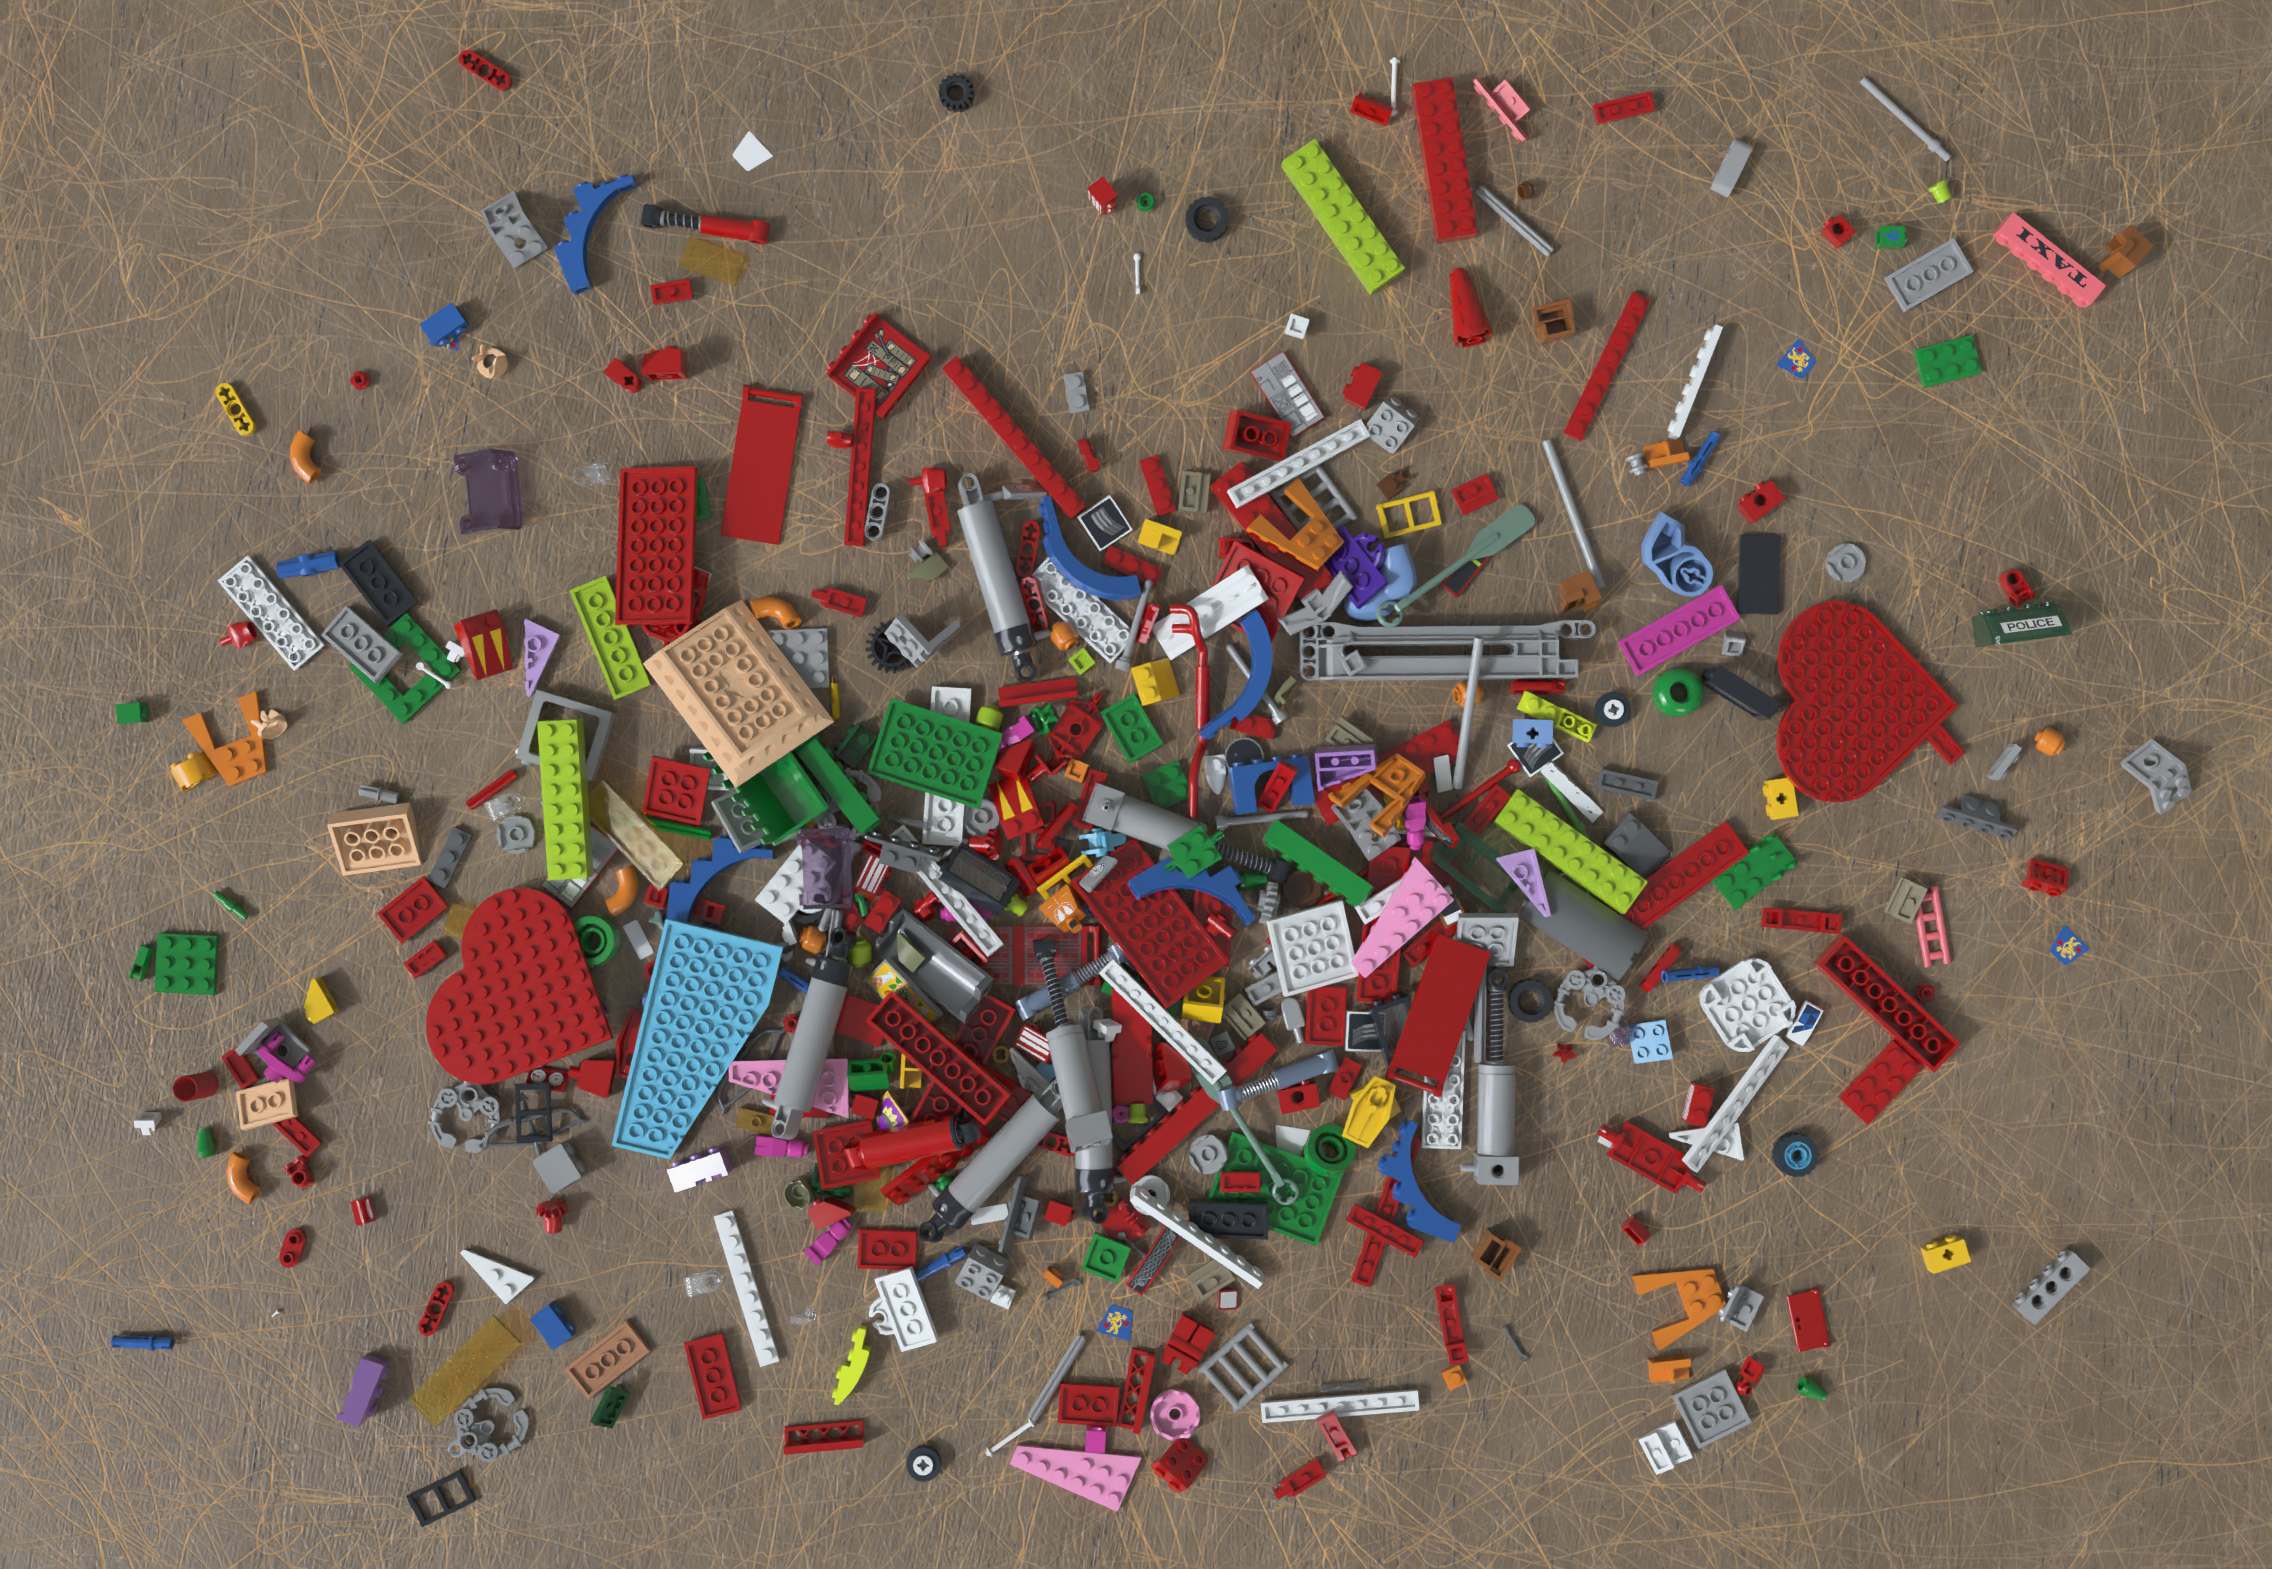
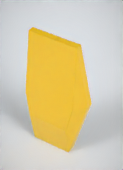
(1370, 1111)

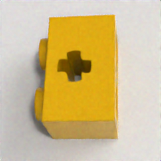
(1783, 808)
(1955, 1256)

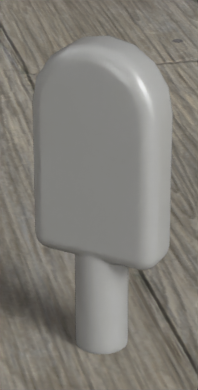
(1293, 1017)

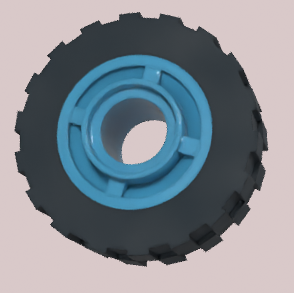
(1803, 1163)

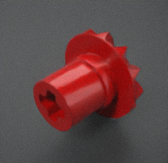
(988, 844)
(552, 1214)

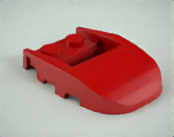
(672, 632)

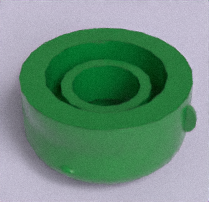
(1662, 697)
(609, 939)
(1330, 1136)

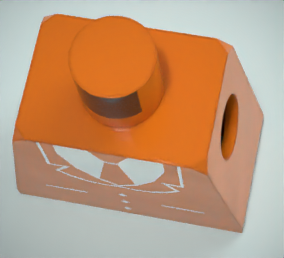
(1064, 909)

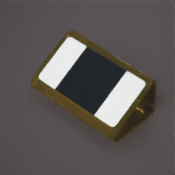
(1450, 914)

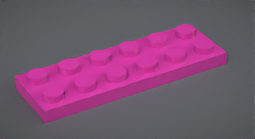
(1678, 630)

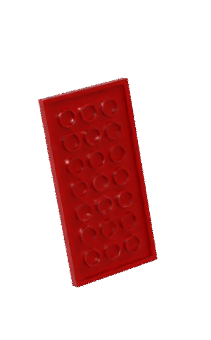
(656, 546)
(1155, 932)

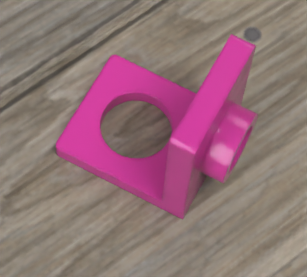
(1095, 1439)

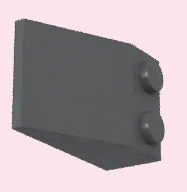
(1635, 846)

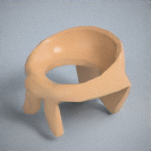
(499, 365)
(271, 725)

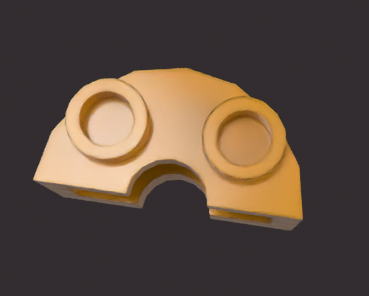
(193, 771)

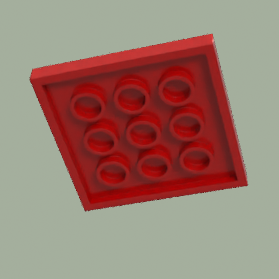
(1276, 580)

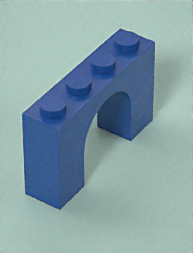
(1244, 777)

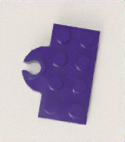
(1359, 565)

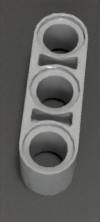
(1731, 167)
(876, 502)

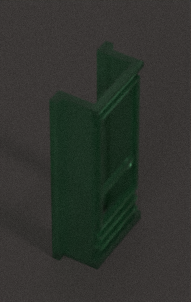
(1443, 855)

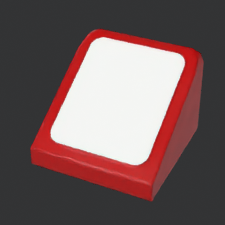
(1227, 1299)

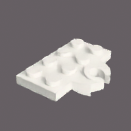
(783, 890)
(903, 1310)

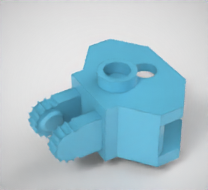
(1102, 841)

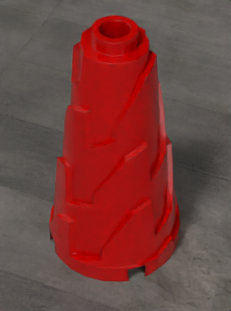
(1468, 315)

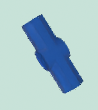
(308, 565)

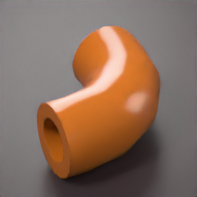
(301, 459)
(776, 608)
(626, 891)
(238, 1179)

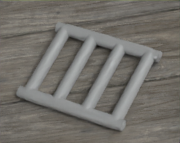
(1327, 483)
(1235, 1343)

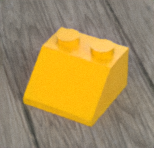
(1155, 681)
(1205, 1001)

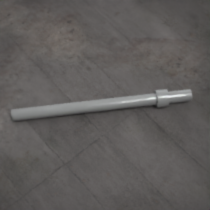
(1933, 144)

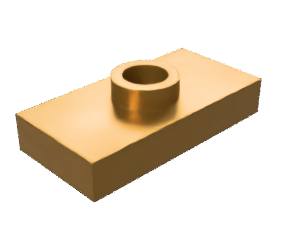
(755, 1120)

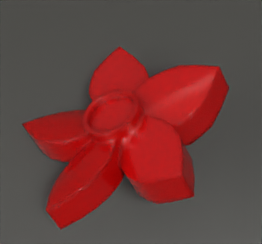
(1564, 1053)

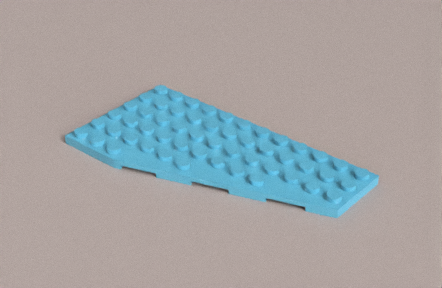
(695, 1020)

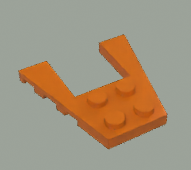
(1314, 542)
(241, 758)
(1395, 778)
(1699, 1295)

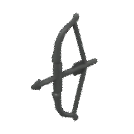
(742, 1055)
(509, 1121)

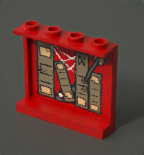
(879, 360)

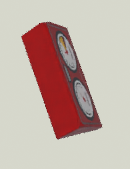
(558, 1078)

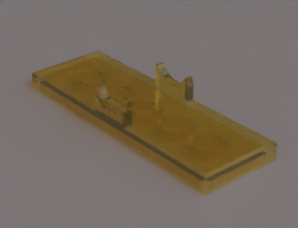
(634, 835)
(464, 1371)

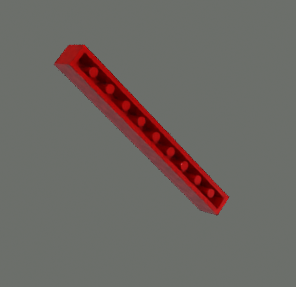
(1013, 438)
(1192, 1111)

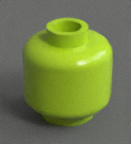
(989, 717)
(860, 953)

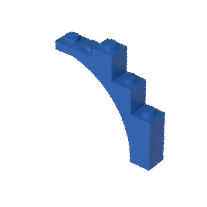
(592, 201)
(725, 854)
(1220, 885)
(1398, 1166)

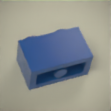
(444, 325)
(553, 1325)

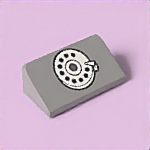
(1023, 491)
(1098, 873)

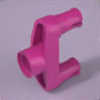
(278, 1067)

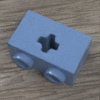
(1522, 726)

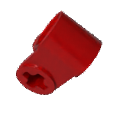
(621, 374)
(1229, 541)
(2019, 590)

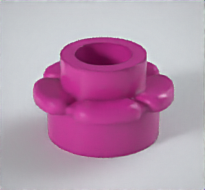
(1117, 1117)

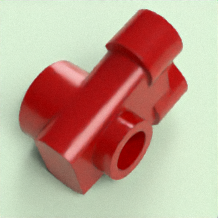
(925, 907)
(1218, 924)
(300, 1172)

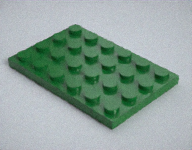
(935, 753)
(1298, 1220)

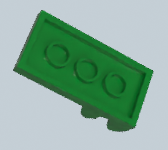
(1755, 871)

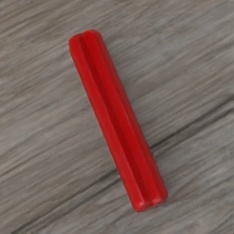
(492, 789)

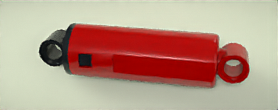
(912, 1141)

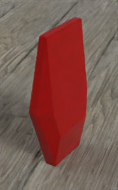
(626, 1042)

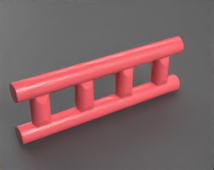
(1939, 934)

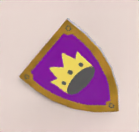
(890, 1114)

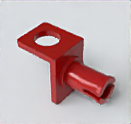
(1043, 767)

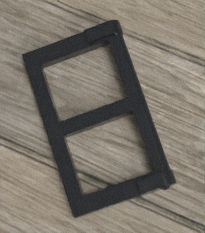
(548, 1112)
(1144, 1129)
(435, 1486)

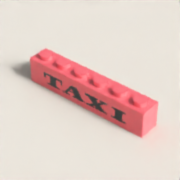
(2048, 260)

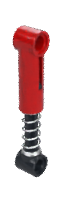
(751, 231)

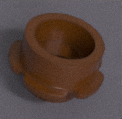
(1525, 190)

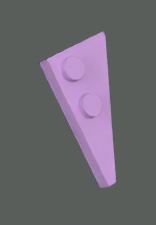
(539, 648)
(1526, 873)

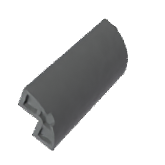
(1586, 926)
(944, 973)

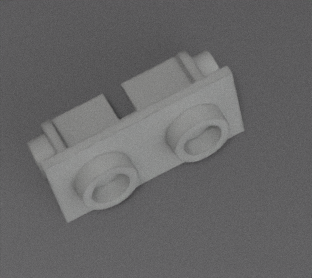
(1260, 964)

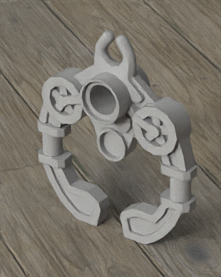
(873, 792)
(1592, 995)
(467, 1107)
(485, 1449)

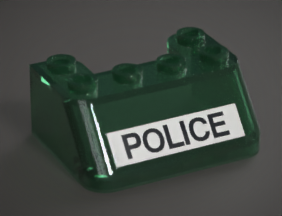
(2015, 625)

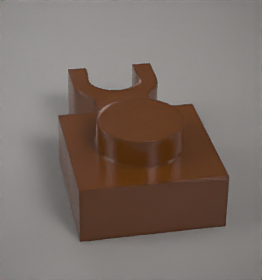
(1392, 484)

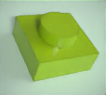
(1081, 661)

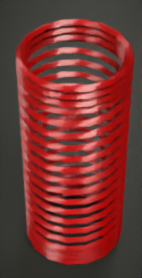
(195, 1086)

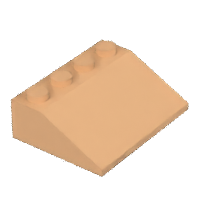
(375, 838)

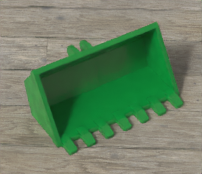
(779, 799)

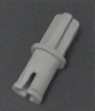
(379, 793)

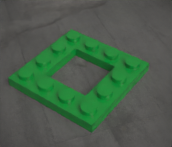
(407, 705)

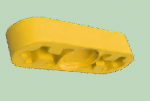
(238, 424)

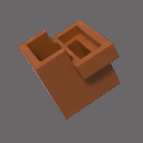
(2126, 251)
(1554, 321)
(1578, 592)
(1495, 1254)

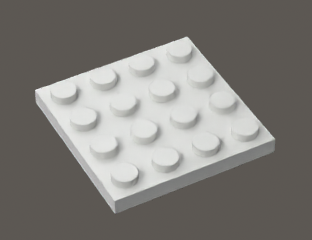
(1312, 947)

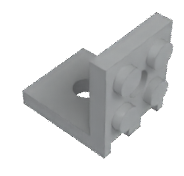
(506, 224)
(913, 644)
(2165, 779)
(1358, 821)
(260, 1035)

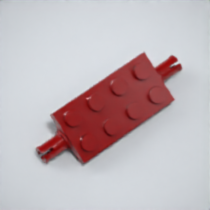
(1650, 1157)

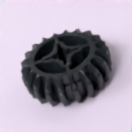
(887, 655)

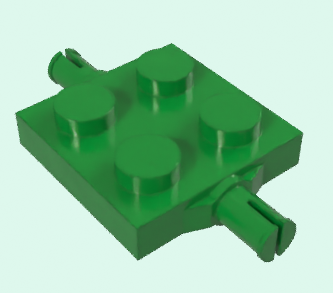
(1194, 851)

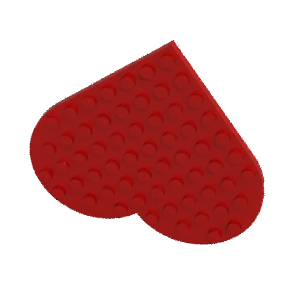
(1854, 704)
(520, 993)

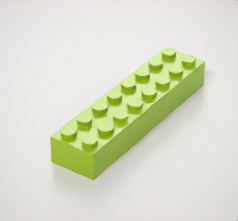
(1342, 216)
(565, 799)
(1570, 851)

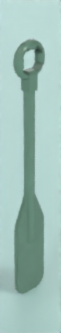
(1485, 544)
(1225, 1081)

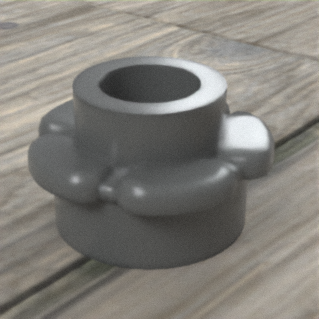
(1270, 1013)

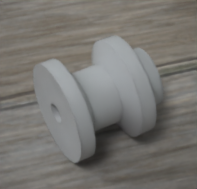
(1637, 464)
(920, 552)

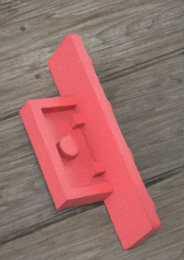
(1507, 103)

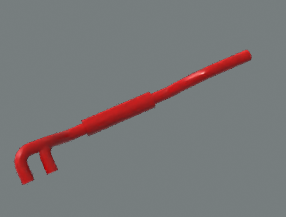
(1202, 700)

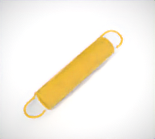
(835, 702)

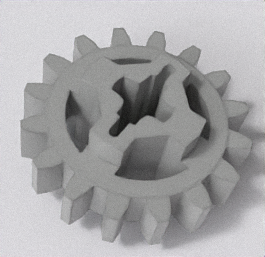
(1268, 902)

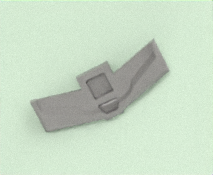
(1317, 605)

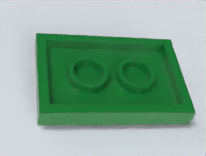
(1947, 361)
(1131, 728)

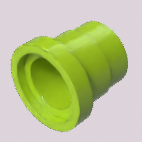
(1940, 191)
(1016, 905)
(1137, 1114)

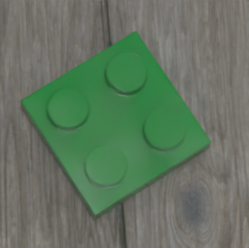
(1167, 785)
(1106, 1257)

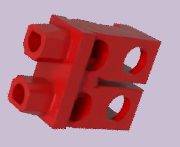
(1187, 1349)

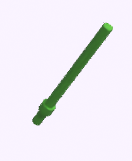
(1577, 825)

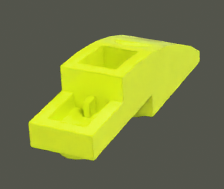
(1563, 719)
(851, 1372)

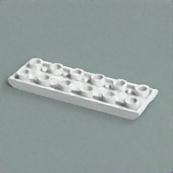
(1215, 610)
(1084, 611)
(271, 612)
(1444, 1114)

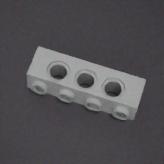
(2061, 1285)

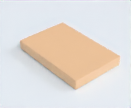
(266, 1104)

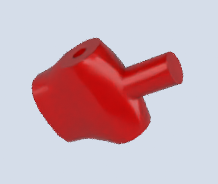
(839, 439)
(931, 480)
(240, 634)

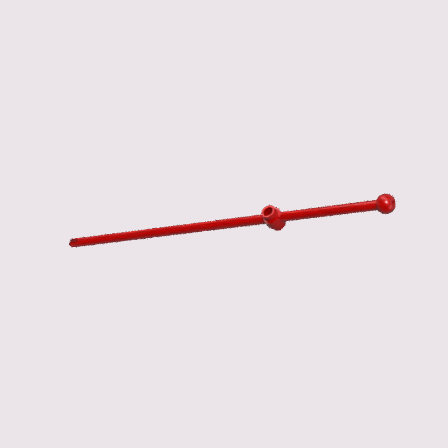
(1513, 766)

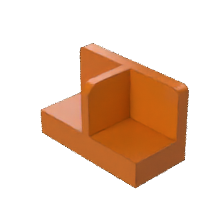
(1665, 454)
(1669, 1368)

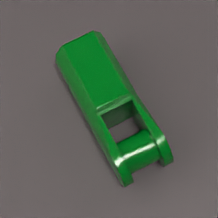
(142, 959)

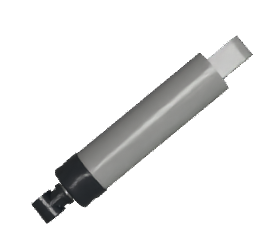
(997, 577)
(813, 1034)
(994, 1162)
(1095, 1166)

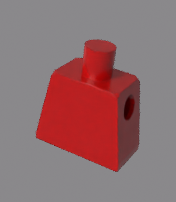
(595, 1076)

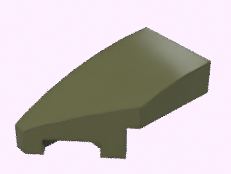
(929, 569)
(1278, 698)
(908, 953)

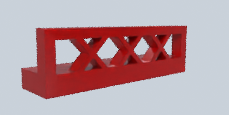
(1038, 692)
(1143, 1393)
(826, 1444)

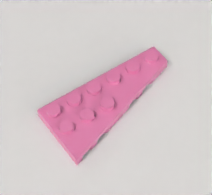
(1405, 913)
(765, 1075)
(1092, 1475)

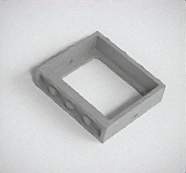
(600, 740)

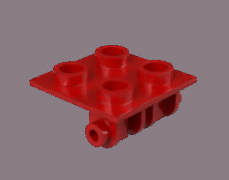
(1125, 1218)

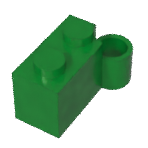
(871, 1073)

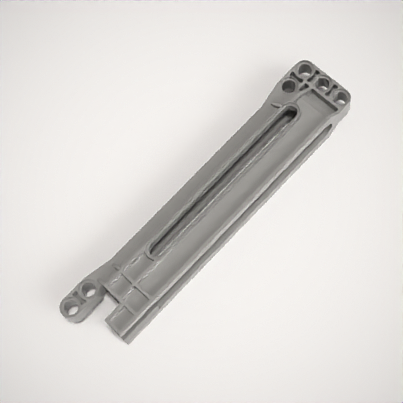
(1531, 654)

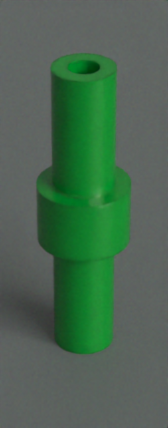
(862, 902)
(230, 905)

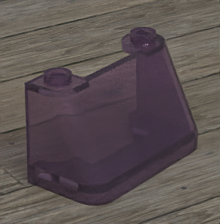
(491, 490)
(826, 868)

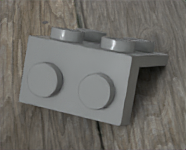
(1391, 424)
(559, 1167)
(982, 1272)
(1741, 1307)

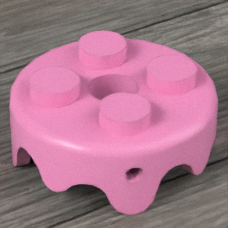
(1175, 1427)

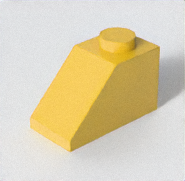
(319, 1002)

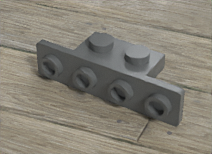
(1979, 816)
(901, 853)
(1021, 1216)

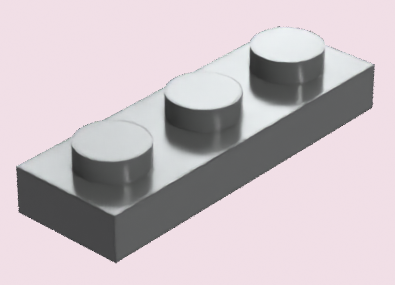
(1626, 784)
(450, 857)

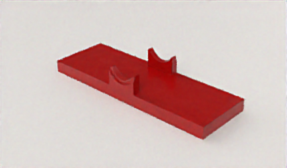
(1132, 1054)

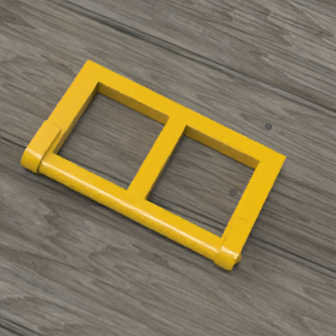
(1437, 521)
(1063, 874)

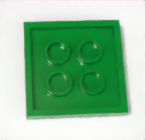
(186, 963)

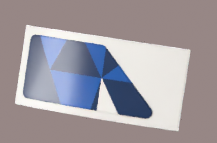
(1805, 1022)

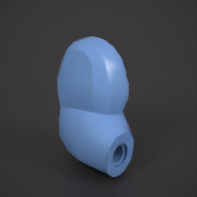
(1674, 560)
(1402, 579)

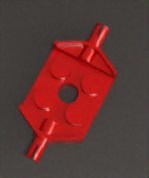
(1072, 745)

